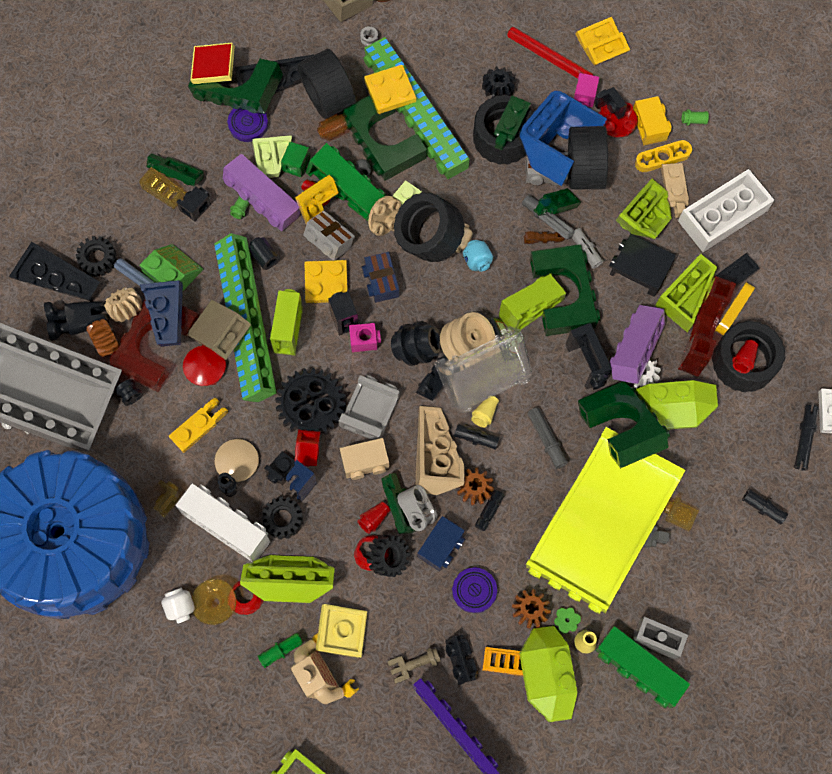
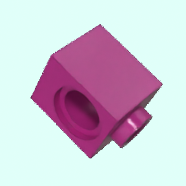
(586, 89)
(357, 331)

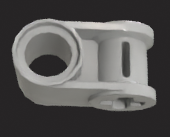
(415, 506)

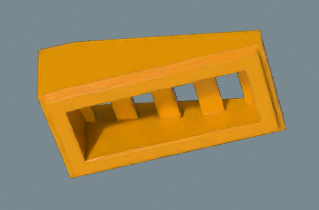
(487, 659)

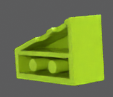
(687, 293)

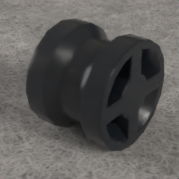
(128, 392)

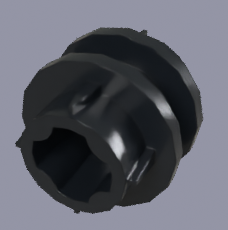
(416, 343)

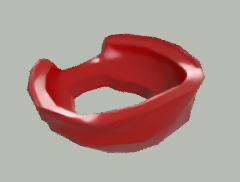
(360, 560)
(247, 608)

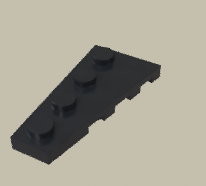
(289, 69)
(52, 273)

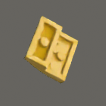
(602, 41)

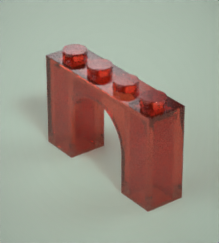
(700, 342)
(128, 354)

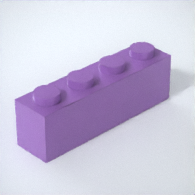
(261, 192)
(637, 344)

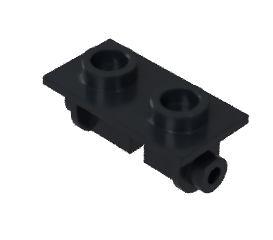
(431, 384)
(463, 670)

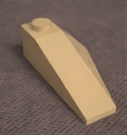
(437, 458)

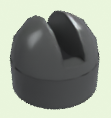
(363, 167)

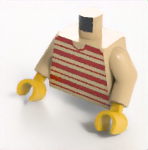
(315, 675)

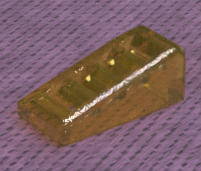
(152, 179)

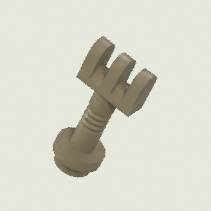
(432, 657)

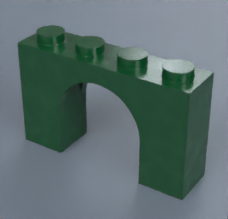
(252, 96)
(386, 159)
(570, 263)
(622, 402)

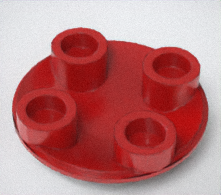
(622, 126)
(203, 366)

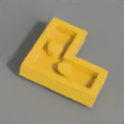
(311, 200)

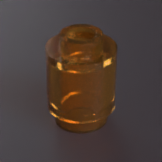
(332, 127)

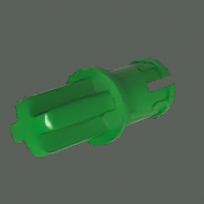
(280, 650)

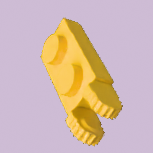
(197, 426)

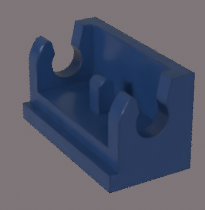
(304, 480)

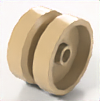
(465, 334)

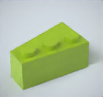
(529, 303)

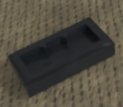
(739, 270)

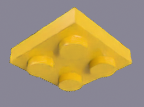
(390, 89)
(324, 280)

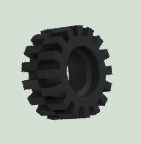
(93, 245)
(282, 531)
(377, 555)

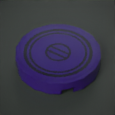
(247, 125)
(474, 590)

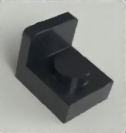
(613, 101)
(279, 468)

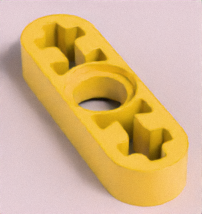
(669, 149)
(735, 308)

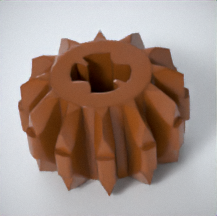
(102, 337)
(481, 492)
(537, 615)

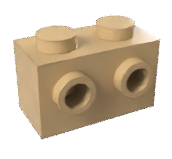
(364, 459)

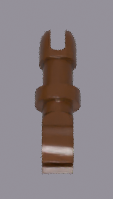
(544, 237)

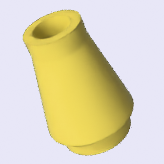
(484, 412)
(582, 645)

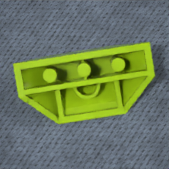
(647, 211)
(680, 403)
(287, 578)
(549, 674)

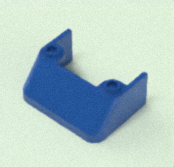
(551, 118)

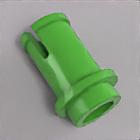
(692, 117)
(239, 208)

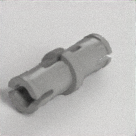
(587, 246)

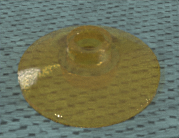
(206, 594)

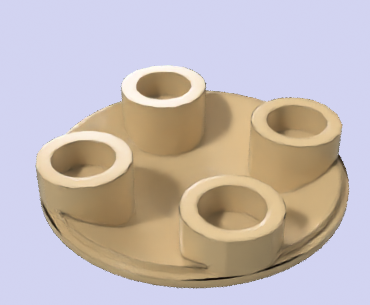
(383, 215)
(237, 458)

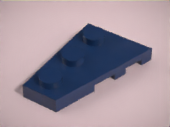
(165, 309)

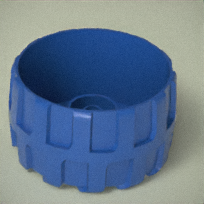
(100, 540)

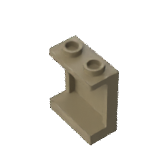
(219, 329)

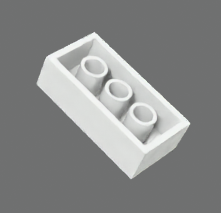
(725, 210)
(223, 523)

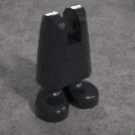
(77, 316)

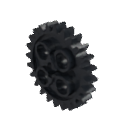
(301, 385)

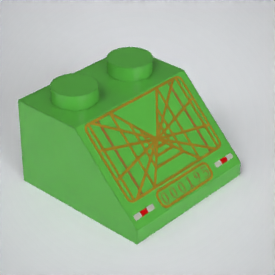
(170, 265)

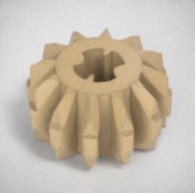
(123, 304)

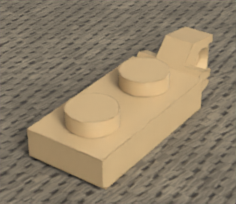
(675, 184)

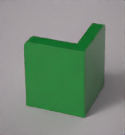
(295, 159)

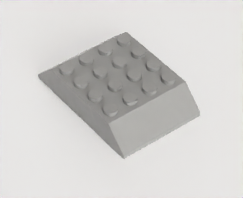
(52, 389)

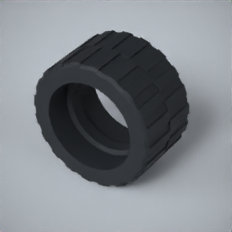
(326, 83)
(484, 142)
(590, 155)
(412, 215)
(768, 343)

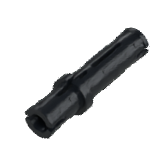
(807, 429)

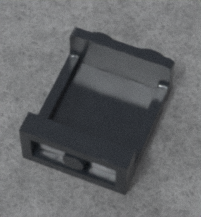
(642, 263)
(586, 339)

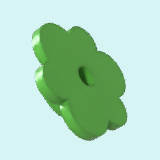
(565, 627)

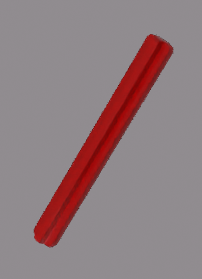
(546, 52)

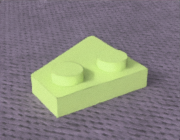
(269, 153)

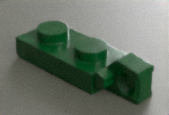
(511, 121)
(175, 169)
(557, 202)
(392, 489)

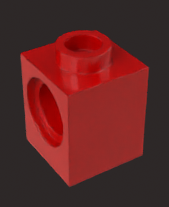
(307, 447)

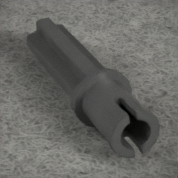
(552, 220)
(552, 447)

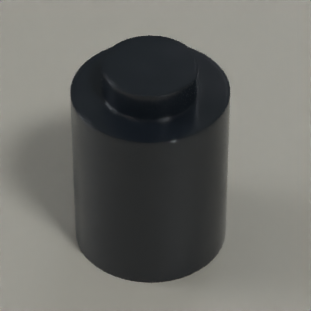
(264, 253)

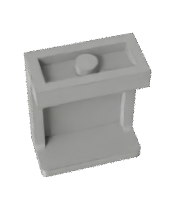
(370, 408)

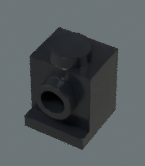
(194, 203)

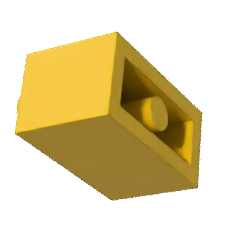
(652, 120)

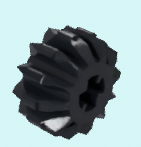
(498, 82)

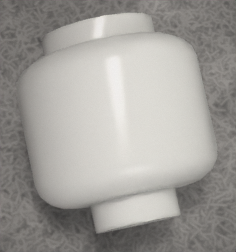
(178, 605)

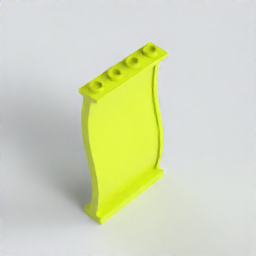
(603, 525)

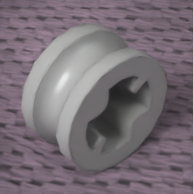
(368, 31)

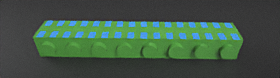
(421, 115)
(242, 297)

